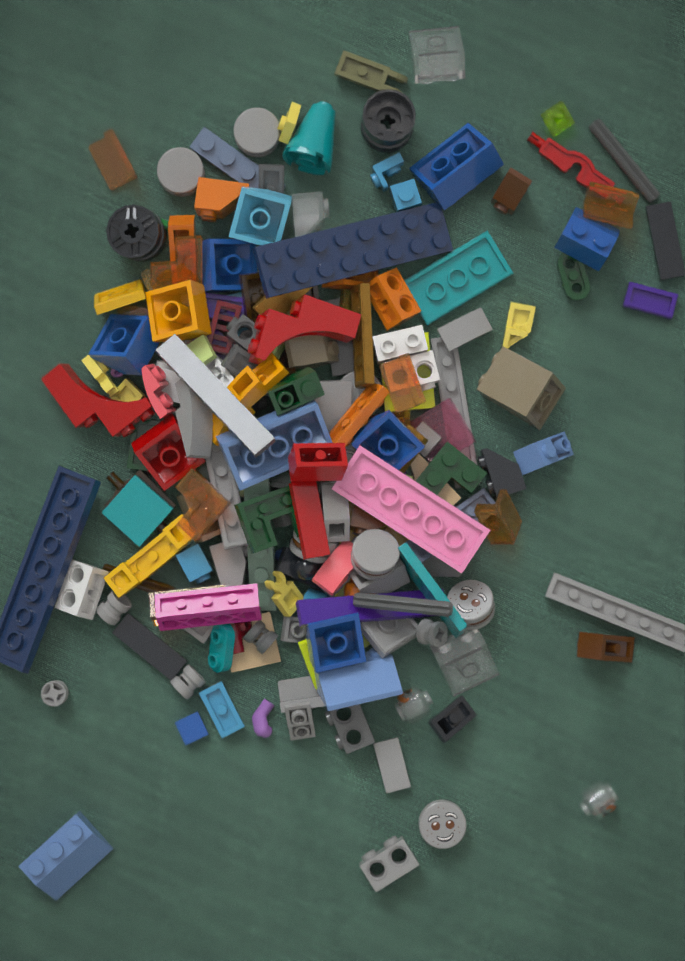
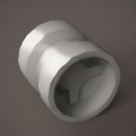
(113, 608)
(187, 681)

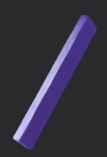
(325, 608)

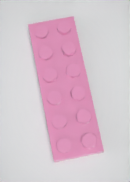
(411, 509)

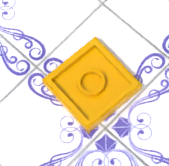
(119, 296)

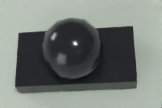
(297, 568)

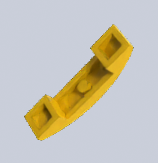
(148, 559)

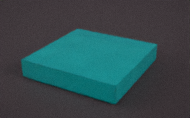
(137, 510)

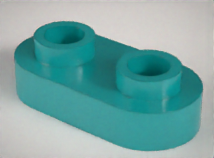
(221, 647)

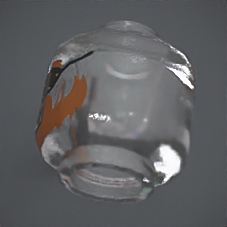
(413, 705)
(598, 800)

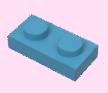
(221, 709)

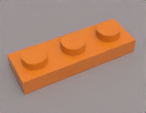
(358, 414)

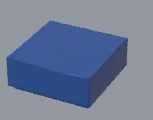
(191, 728)

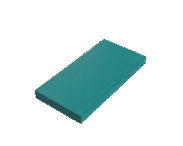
(458, 277)
(430, 588)

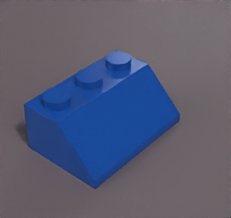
(457, 166)

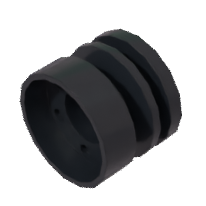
(390, 107)
(149, 239)

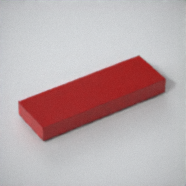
(309, 519)

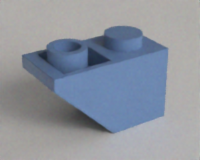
(543, 453)

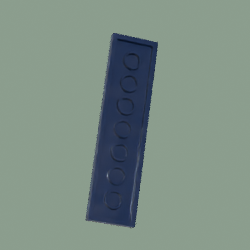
(352, 249)
(45, 567)

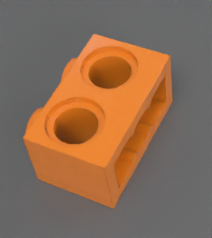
(392, 299)

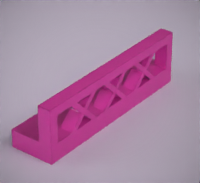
(207, 607)

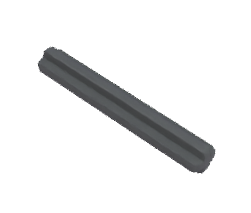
(624, 160)
(403, 604)

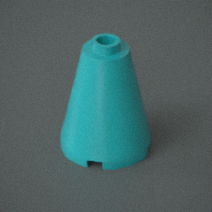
(313, 141)

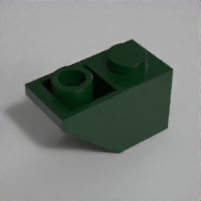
(295, 390)

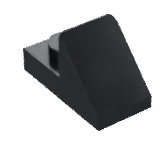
(452, 718)

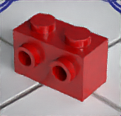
(317, 462)

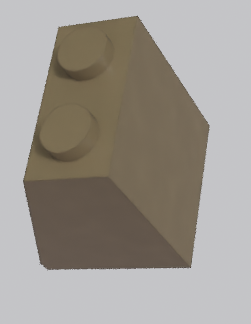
(521, 387)

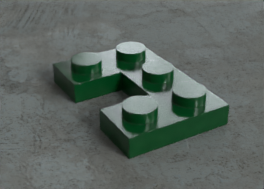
(454, 465)
(257, 512)

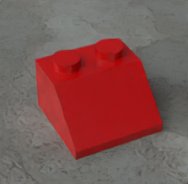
(164, 453)

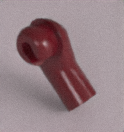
(240, 630)

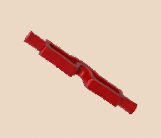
(564, 159)

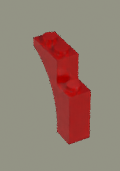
(309, 318)
(85, 405)

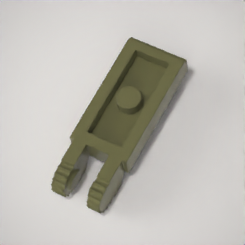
(367, 72)

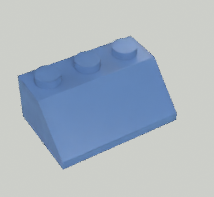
(359, 682)
(66, 856)

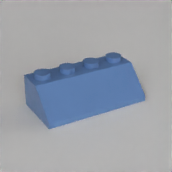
(298, 425)

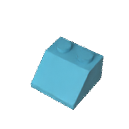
(260, 216)

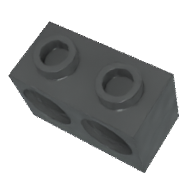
(355, 722)

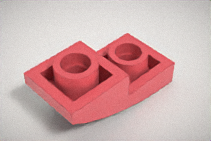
(154, 382)
(335, 569)

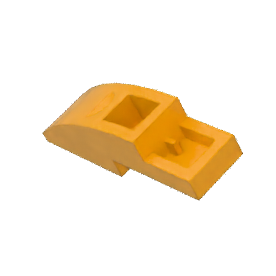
(251, 386)

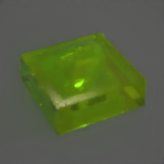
(557, 118)

